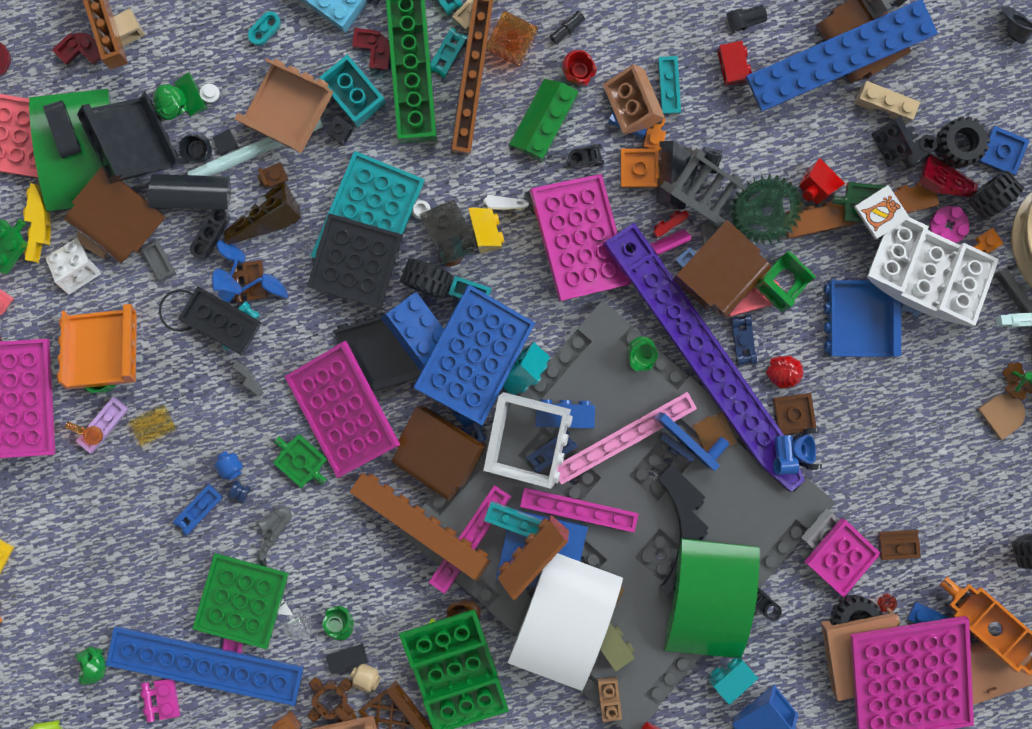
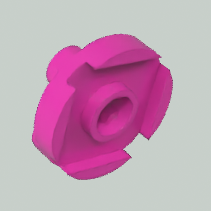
(954, 215)

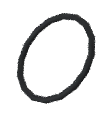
(160, 307)

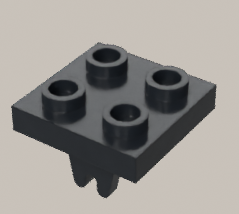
(895, 141)

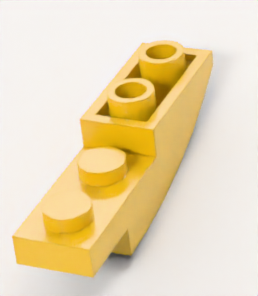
(40, 229)

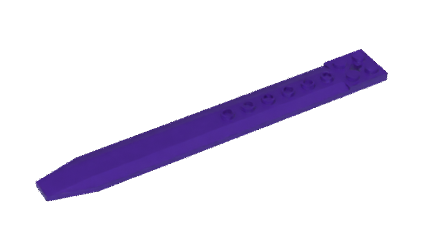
(699, 348)

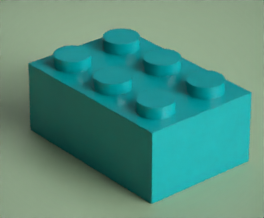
(353, 90)

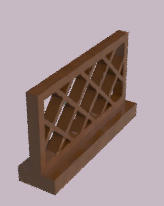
(404, 705)

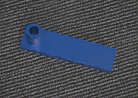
(707, 458)

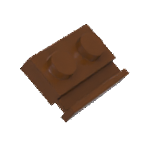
(899, 544)

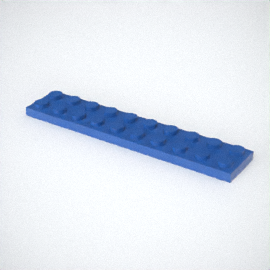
(841, 55)
(204, 665)

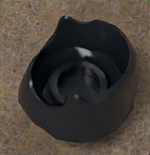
(195, 148)

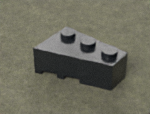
(672, 163)

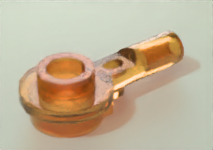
(92, 435)

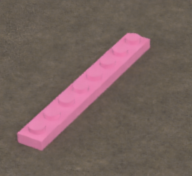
(623, 438)

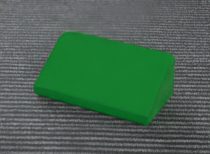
(194, 101)

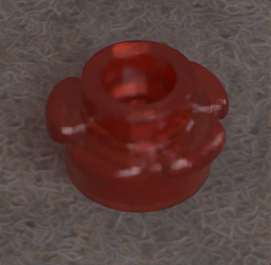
(882, 602)

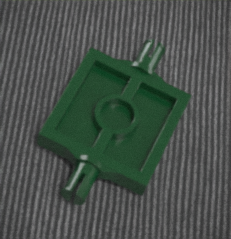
(854, 195)

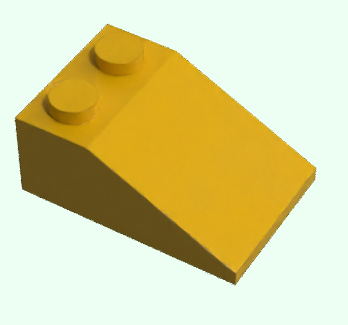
(486, 230)

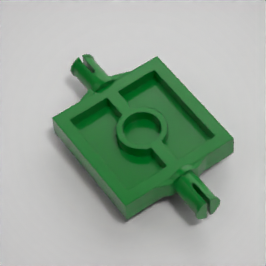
(11, 244)
(300, 460)

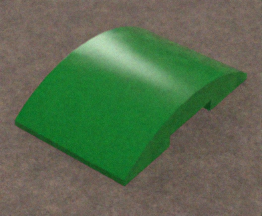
(58, 177)
(713, 598)
(455, 671)

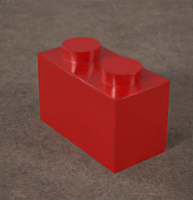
(734, 63)

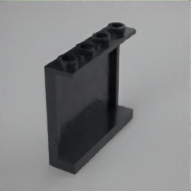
(128, 138)
(377, 352)

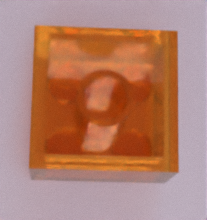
(512, 38)

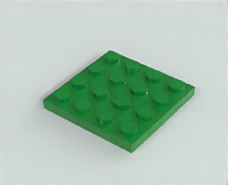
(241, 601)

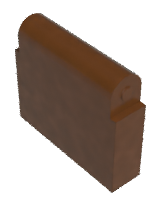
(850, 16)
(113, 216)
(723, 270)
(437, 452)

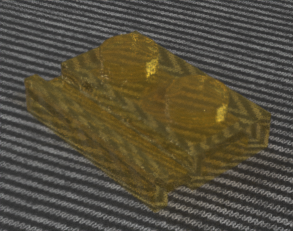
(152, 425)

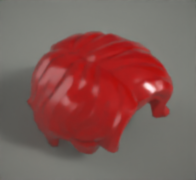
(578, 67)
(785, 371)

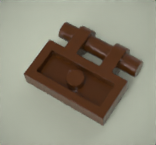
(251, 271)

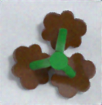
(1015, 374)

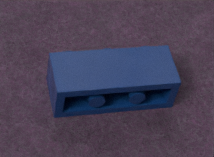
(582, 414)

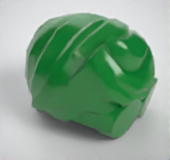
(168, 101)
(91, 664)

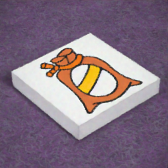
(881, 212)

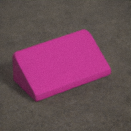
(671, 241)

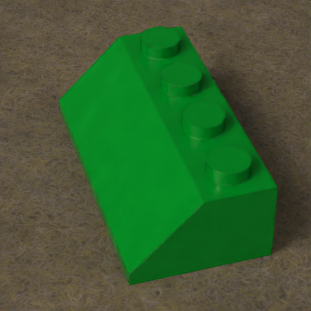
(544, 119)

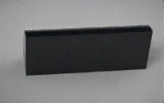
(189, 191)

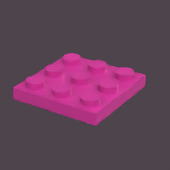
(842, 557)

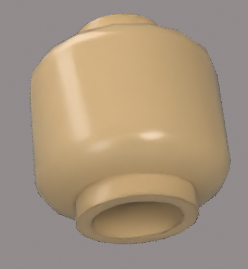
(365, 678)

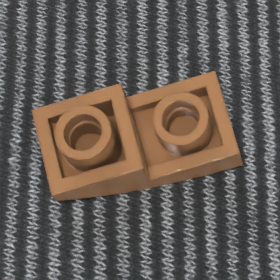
(609, 699)

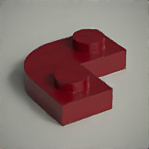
(376, 43)
(75, 44)

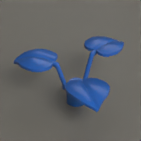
(228, 287)

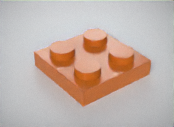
(639, 168)

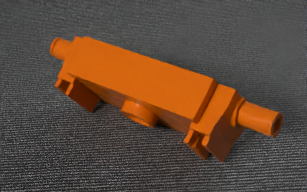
(982, 609)

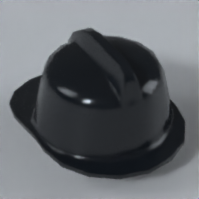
(1018, 26)

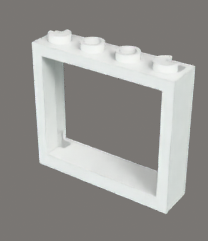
(496, 436)

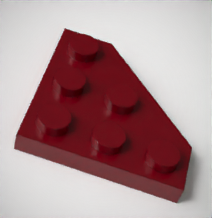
(945, 179)

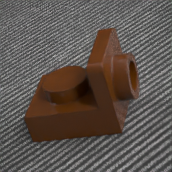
(272, 175)

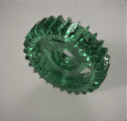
(772, 196)

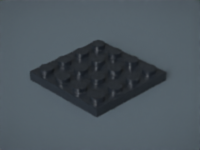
(355, 261)

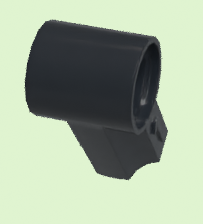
(742, 19)

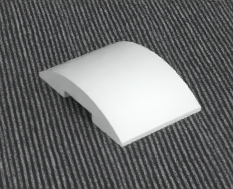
(932, 273)
(566, 621)

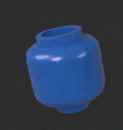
(228, 465)

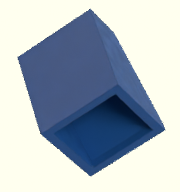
(767, 712)

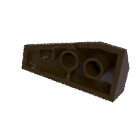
(272, 215)

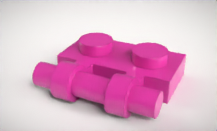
(166, 699)

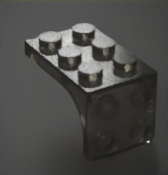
(449, 232)

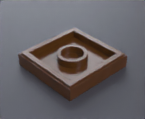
(794, 413)

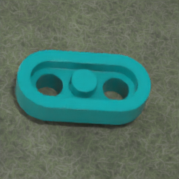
(263, 28)

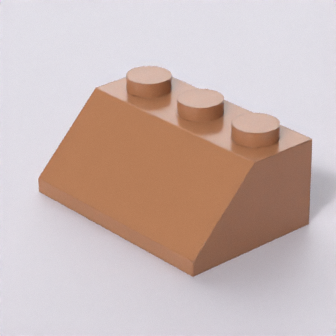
(633, 100)

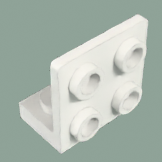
(71, 266)

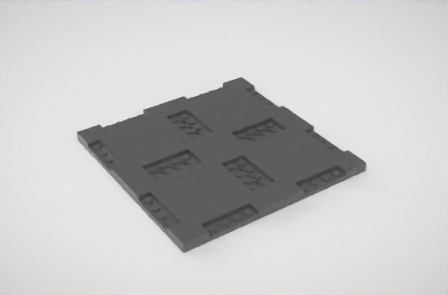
(739, 503)

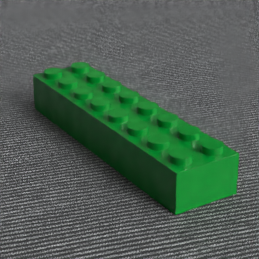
(411, 71)

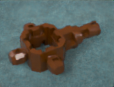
(342, 712)

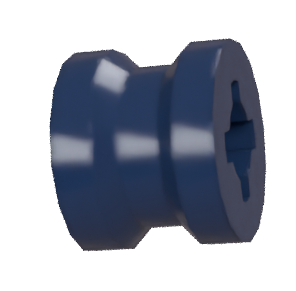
(239, 492)

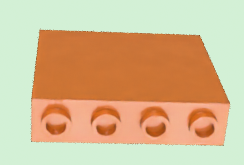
(97, 348)

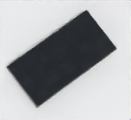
(220, 321)

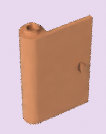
(992, 676)

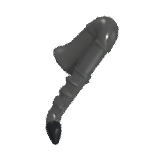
(276, 523)

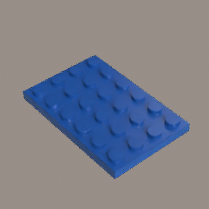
(474, 355)

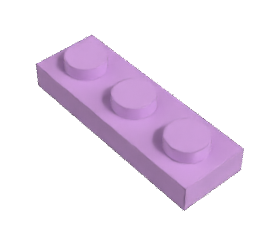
(106, 420)

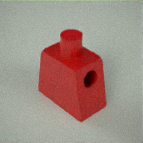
(820, 182)

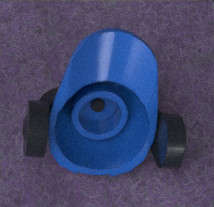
(805, 448)

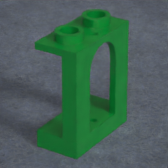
(774, 293)

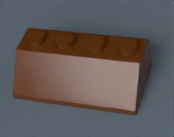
(533, 556)

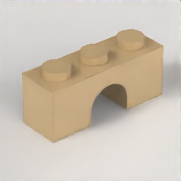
(877, 97)

